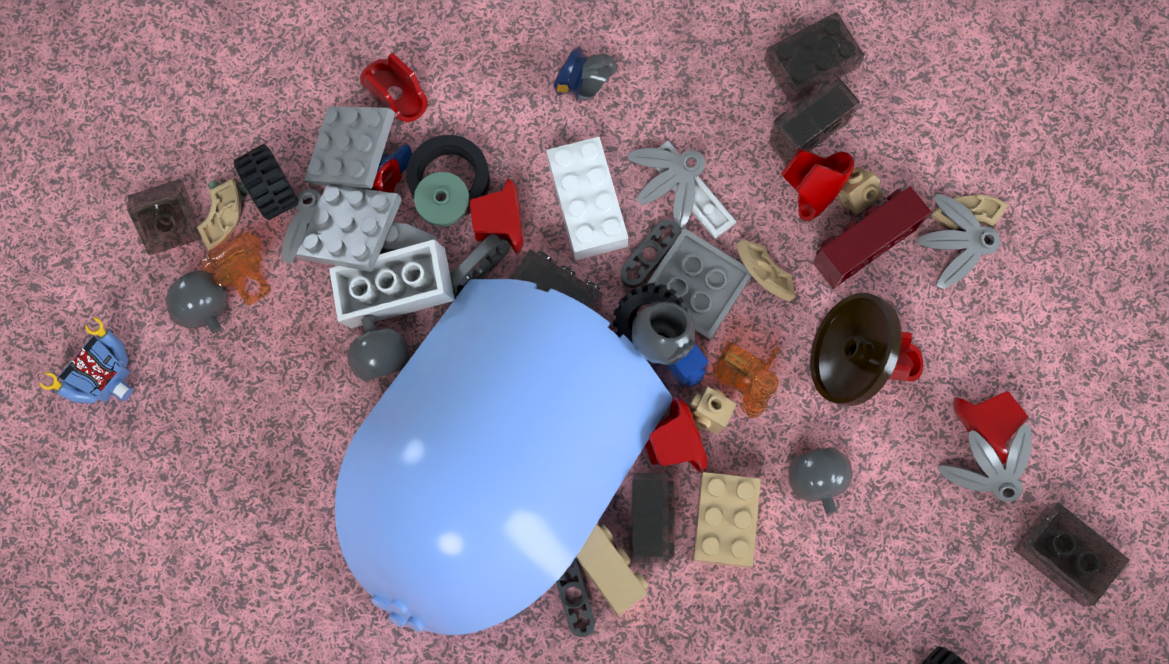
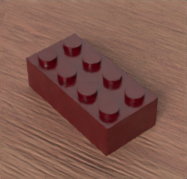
(871, 237)

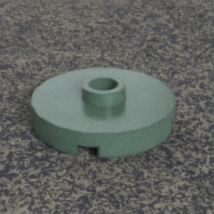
(441, 212)

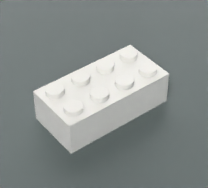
(587, 198)
(398, 284)

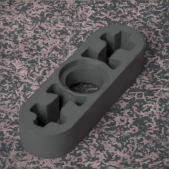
(488, 253)
(642, 273)
(586, 614)

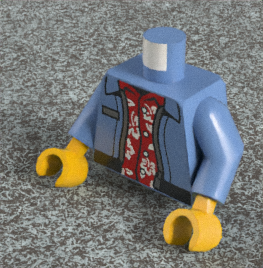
(95, 370)

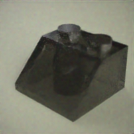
(163, 217)

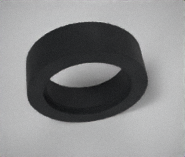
(449, 145)

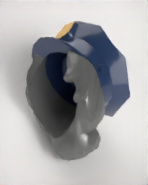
(583, 74)

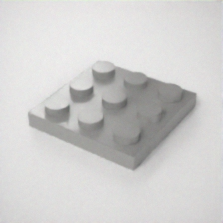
(350, 146)
(349, 227)
(704, 279)

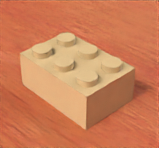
(726, 520)
(610, 571)

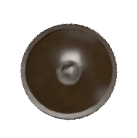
(855, 349)

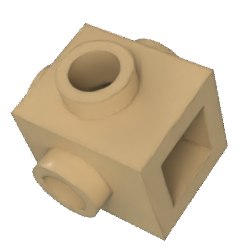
(860, 191)
(711, 409)

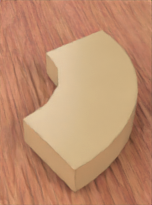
(983, 207)
(222, 216)
(765, 270)

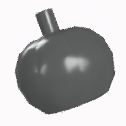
(196, 301)
(663, 332)
(377, 352)
(820, 476)

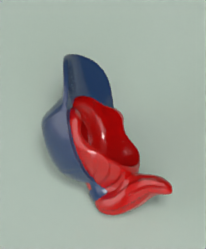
(391, 168)

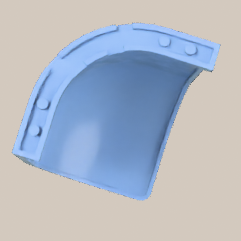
(492, 457)

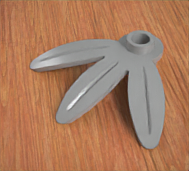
(664, 182)
(299, 224)
(971, 240)
(998, 476)

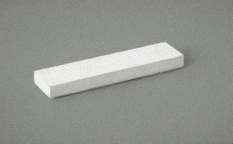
(706, 206)

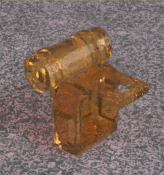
(235, 263)
(747, 375)

